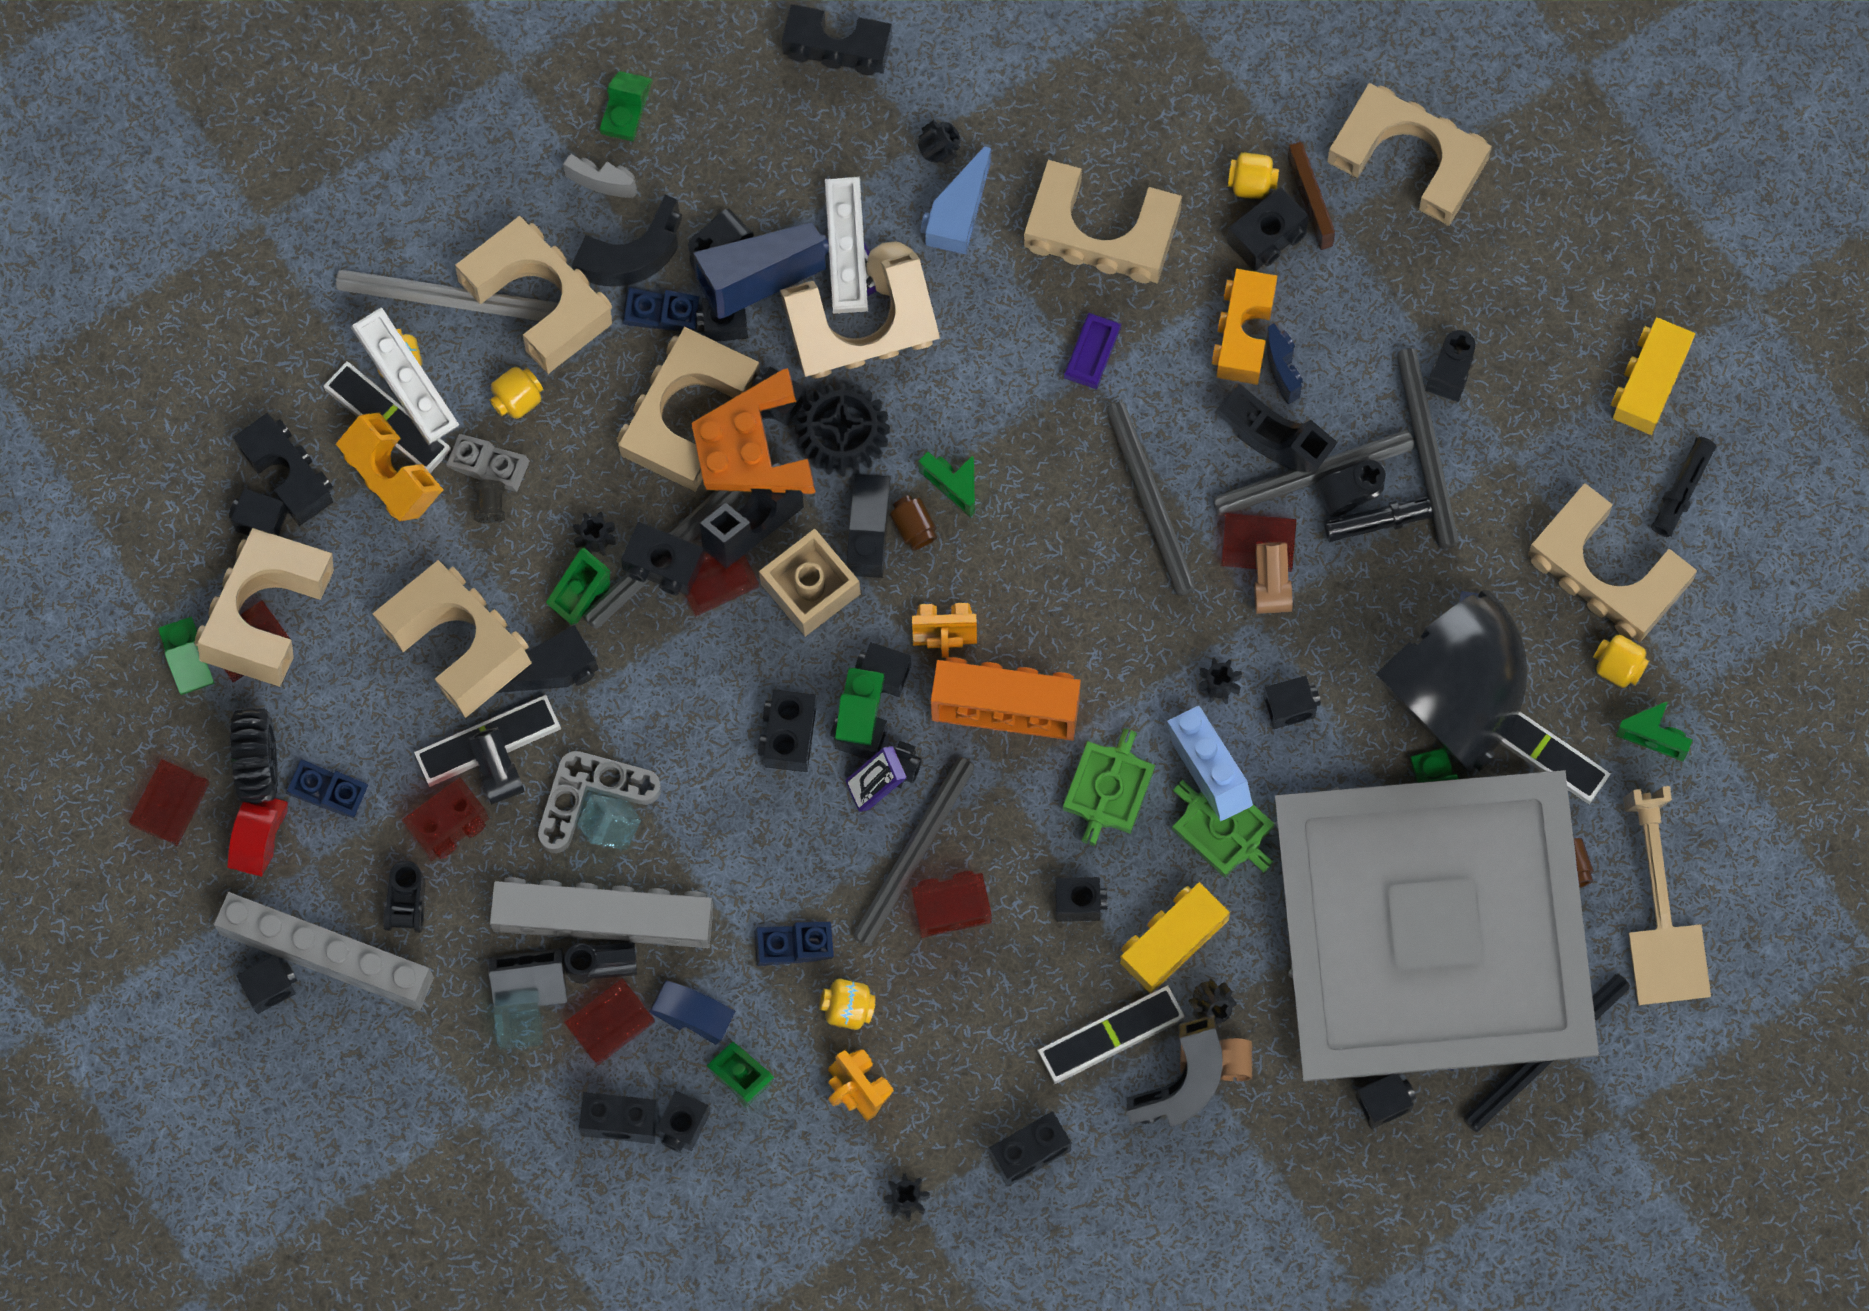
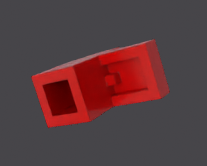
(254, 836)

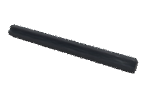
(1527, 1072)

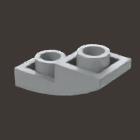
(608, 180)
(485, 462)

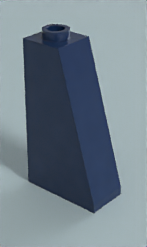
(758, 266)

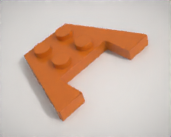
(735, 446)

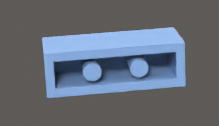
(1210, 763)

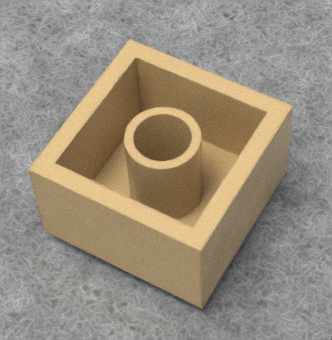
(809, 582)

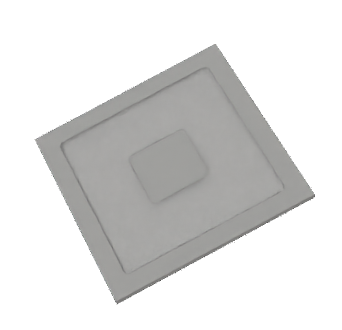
(1435, 926)

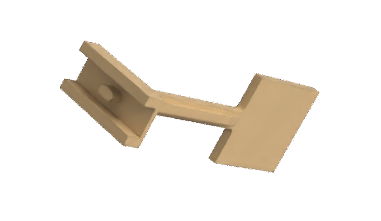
(1668, 960)

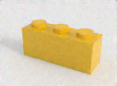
(1652, 375)
(1173, 936)

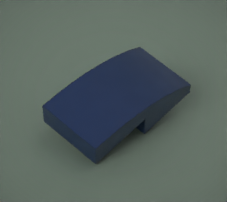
(660, 311)
(1280, 355)
(327, 789)
(793, 943)
(691, 1009)

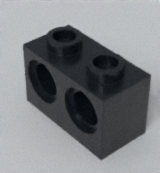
(795, 731)
(1030, 1149)

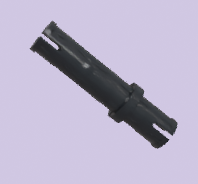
(1677, 499)
(1389, 516)

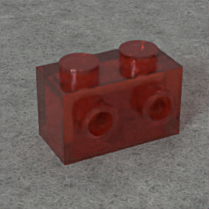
(446, 820)
(951, 904)

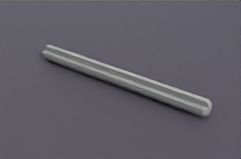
(442, 295)

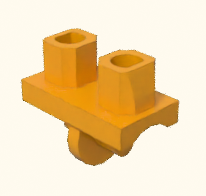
(944, 630)
(854, 1088)

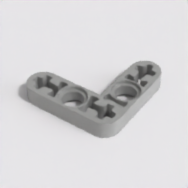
(578, 788)

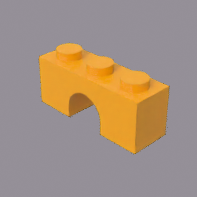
(1250, 298)
(368, 448)

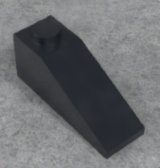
(868, 525)
(556, 664)

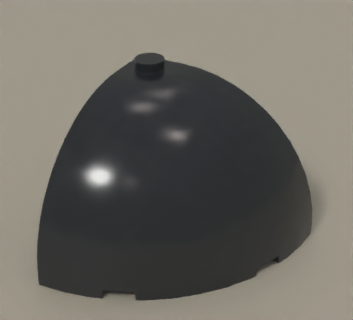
(1463, 678)

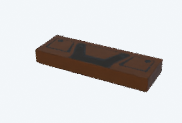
(1311, 195)

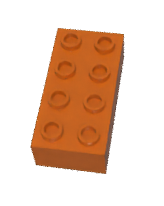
(1005, 698)

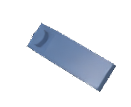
(956, 208)

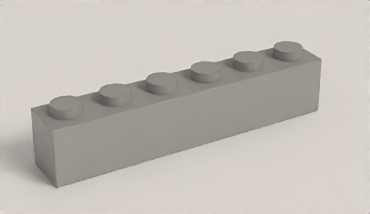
(602, 914)
(324, 951)

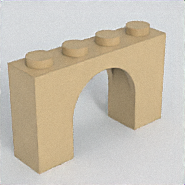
(1384, 115)
(522, 252)
(1136, 254)
(907, 325)
(689, 362)
(261, 564)
(439, 598)
(1631, 607)

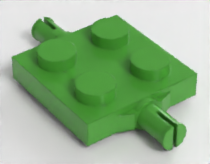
(1109, 787)
(1223, 842)

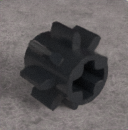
(939, 142)
(594, 523)
(1225, 688)
(909, 762)
(1211, 1000)
(907, 1207)

